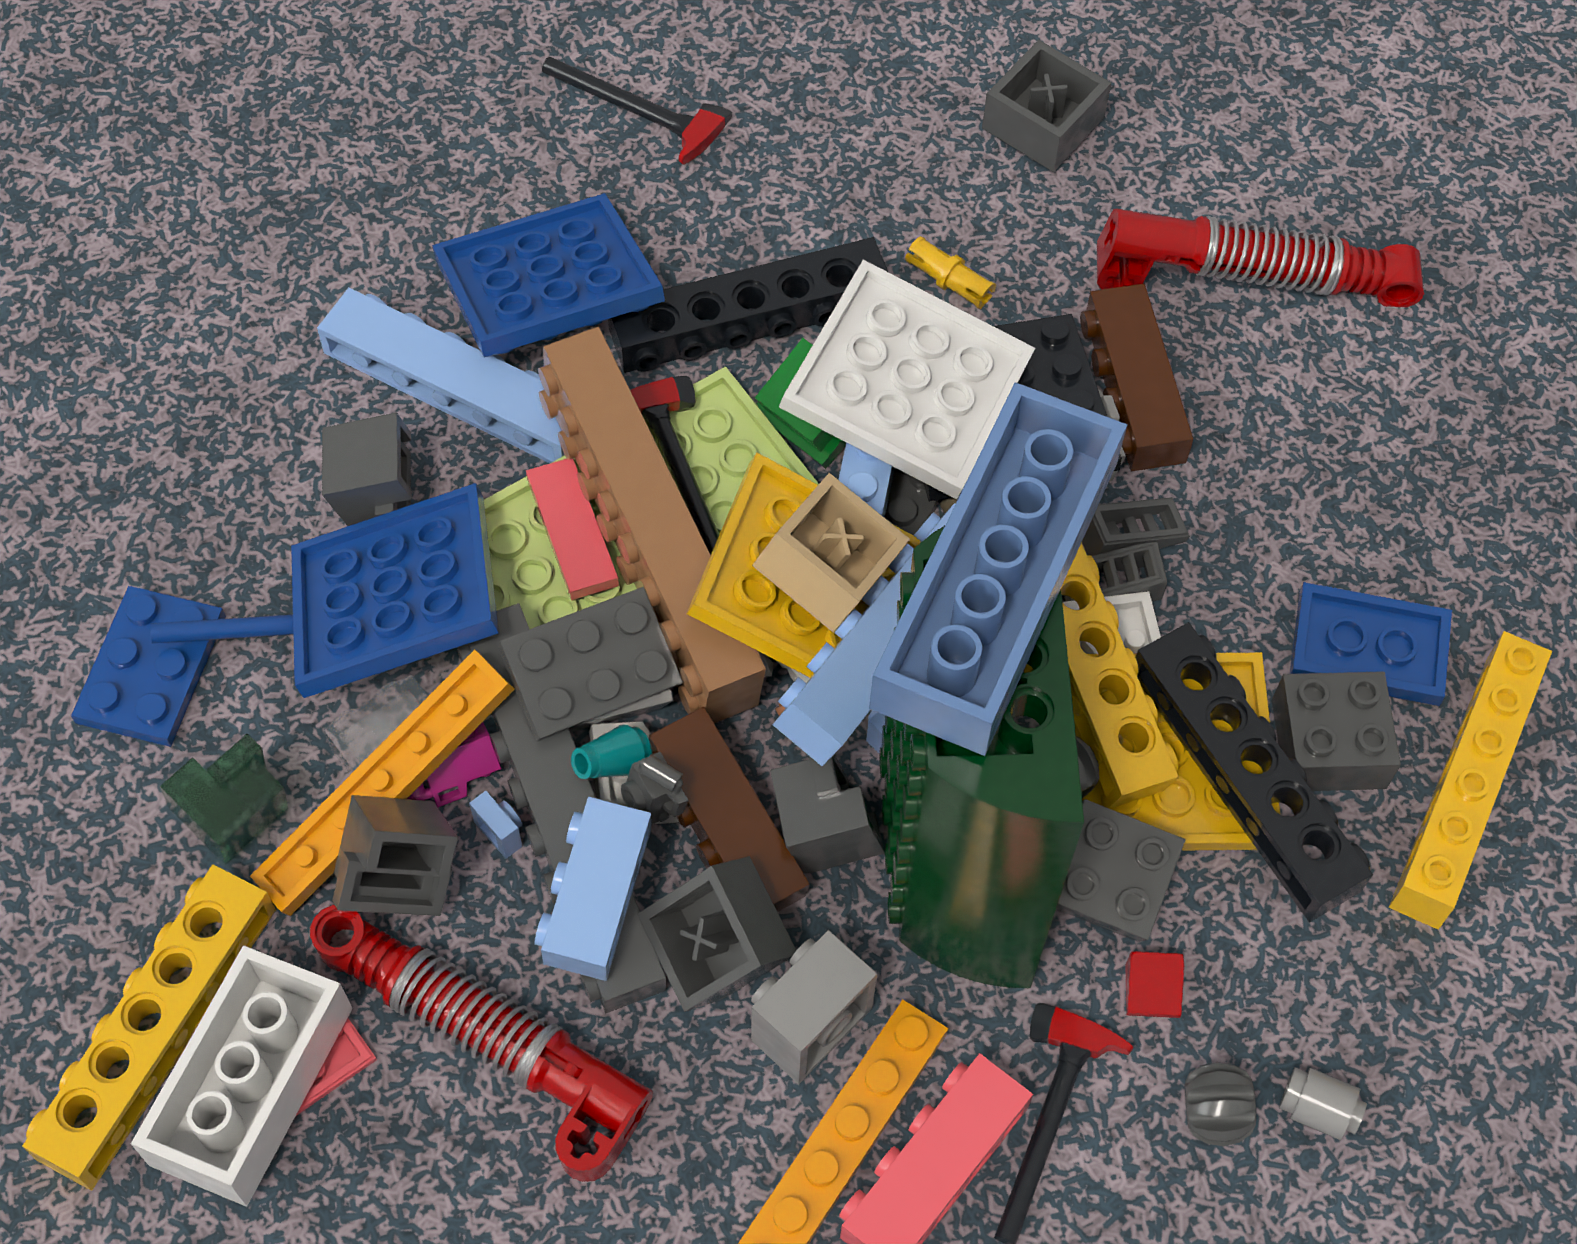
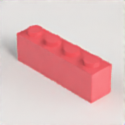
(940, 1158)

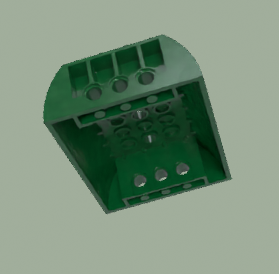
(989, 837)

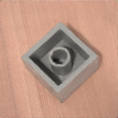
(811, 1005)

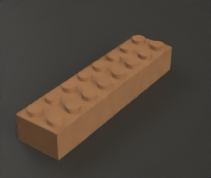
(644, 518)

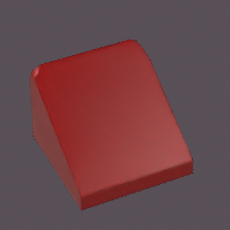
(1154, 984)

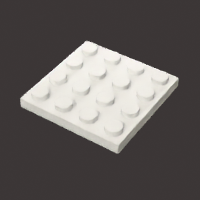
(907, 378)

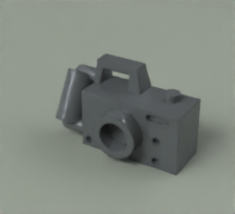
(655, 788)

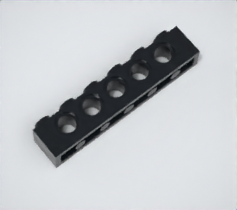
(727, 302)
(1311, 883)

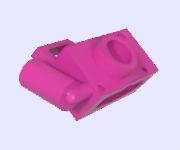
(469, 761)

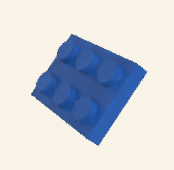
(1373, 634)
(142, 685)

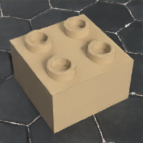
(830, 552)

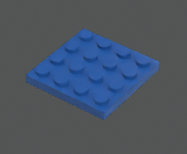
(547, 274)
(391, 590)

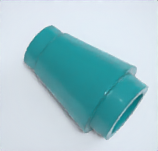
(611, 753)

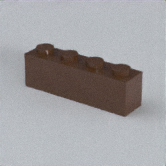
(1137, 375)
(726, 808)

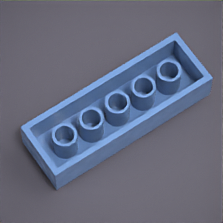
(997, 569)

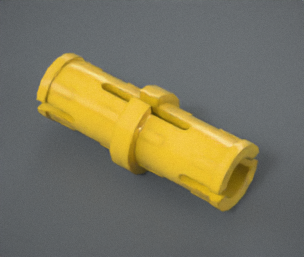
(950, 272)

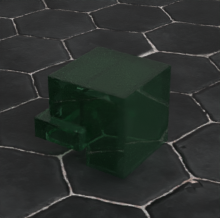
(229, 800)

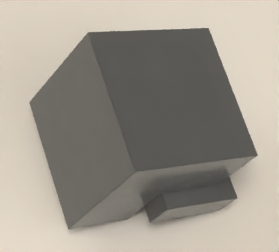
(366, 467)
(823, 817)
(394, 857)

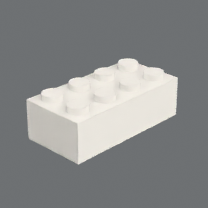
(243, 1075)

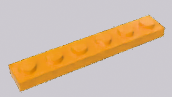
(389, 772)
(848, 1129)

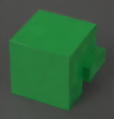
(808, 438)

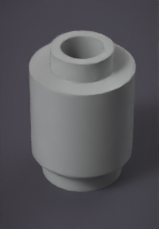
(1323, 1102)

